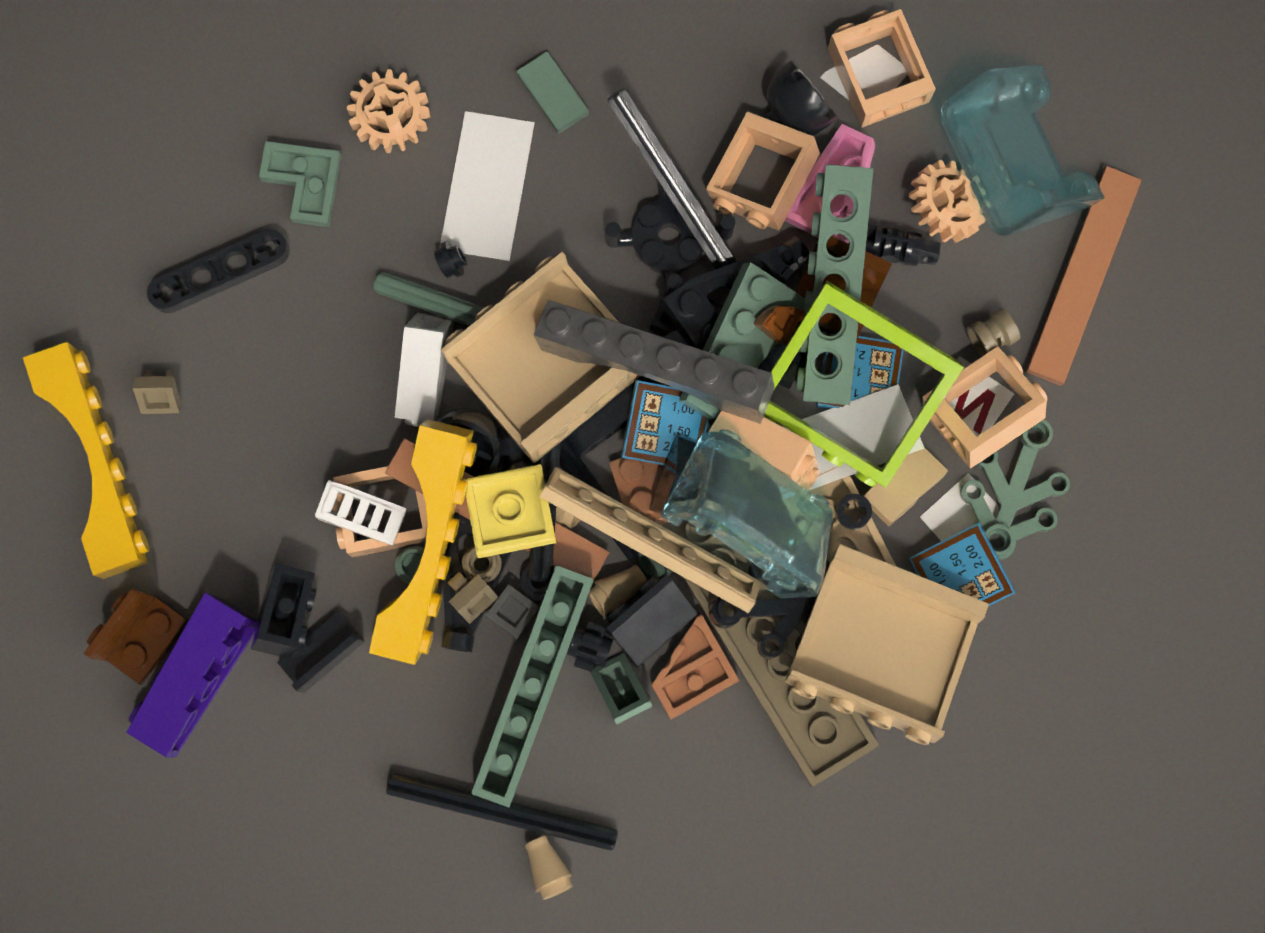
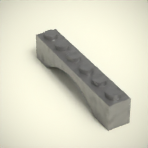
(603, 342)

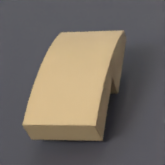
(912, 480)

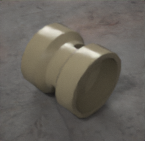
(994, 332)

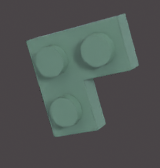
(311, 172)

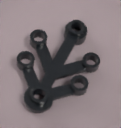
(792, 608)

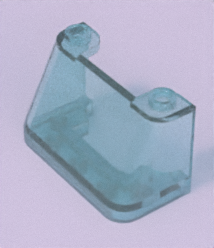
(1008, 152)
(754, 512)

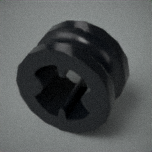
(862, 503)

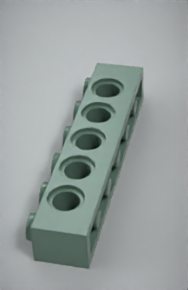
(856, 184)
(532, 686)

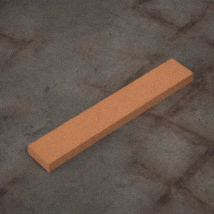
(1083, 277)
(569, 550)

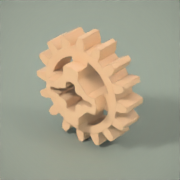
(373, 117)
(946, 202)

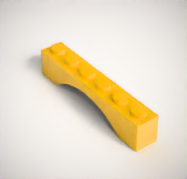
(439, 465)
(111, 532)

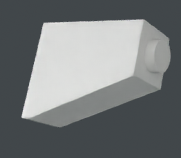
(422, 368)

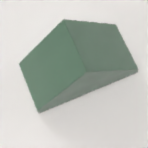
(620, 689)

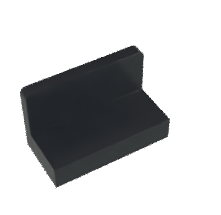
(321, 652)

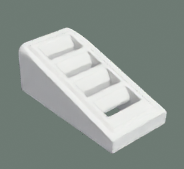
(328, 500)

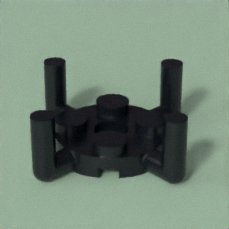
(663, 258)

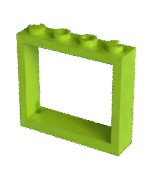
(895, 333)

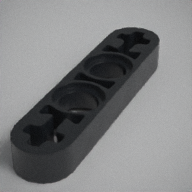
(216, 265)

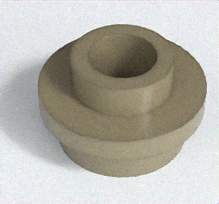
(470, 571)

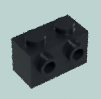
(283, 611)

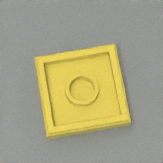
(509, 512)

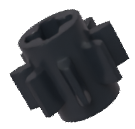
(590, 646)

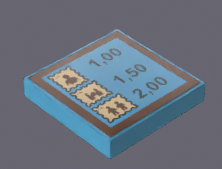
(875, 368)
(656, 420)
(966, 565)

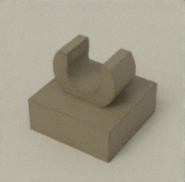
(157, 393)
(471, 596)

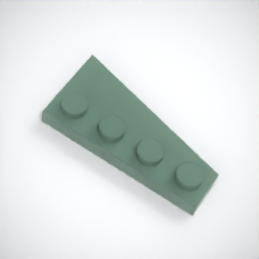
(734, 330)

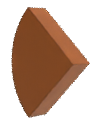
(779, 322)

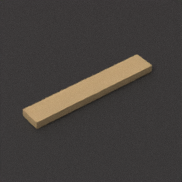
(651, 539)

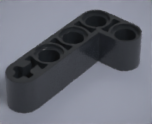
(612, 416)

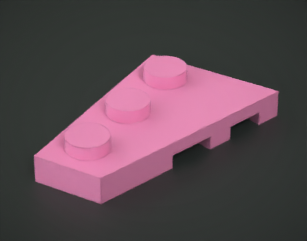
(845, 149)

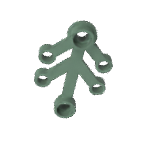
(1012, 495)

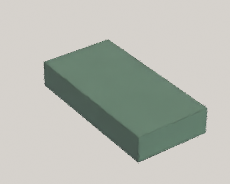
(552, 92)

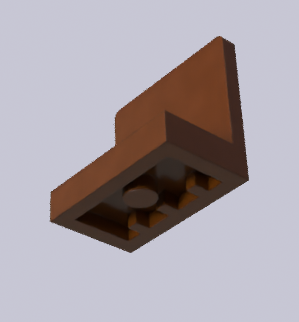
(874, 274)
(136, 634)

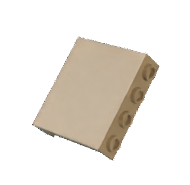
(525, 388)
(885, 645)

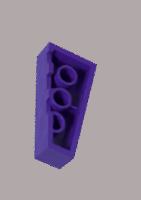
(191, 675)

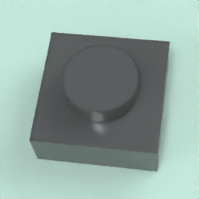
(512, 611)

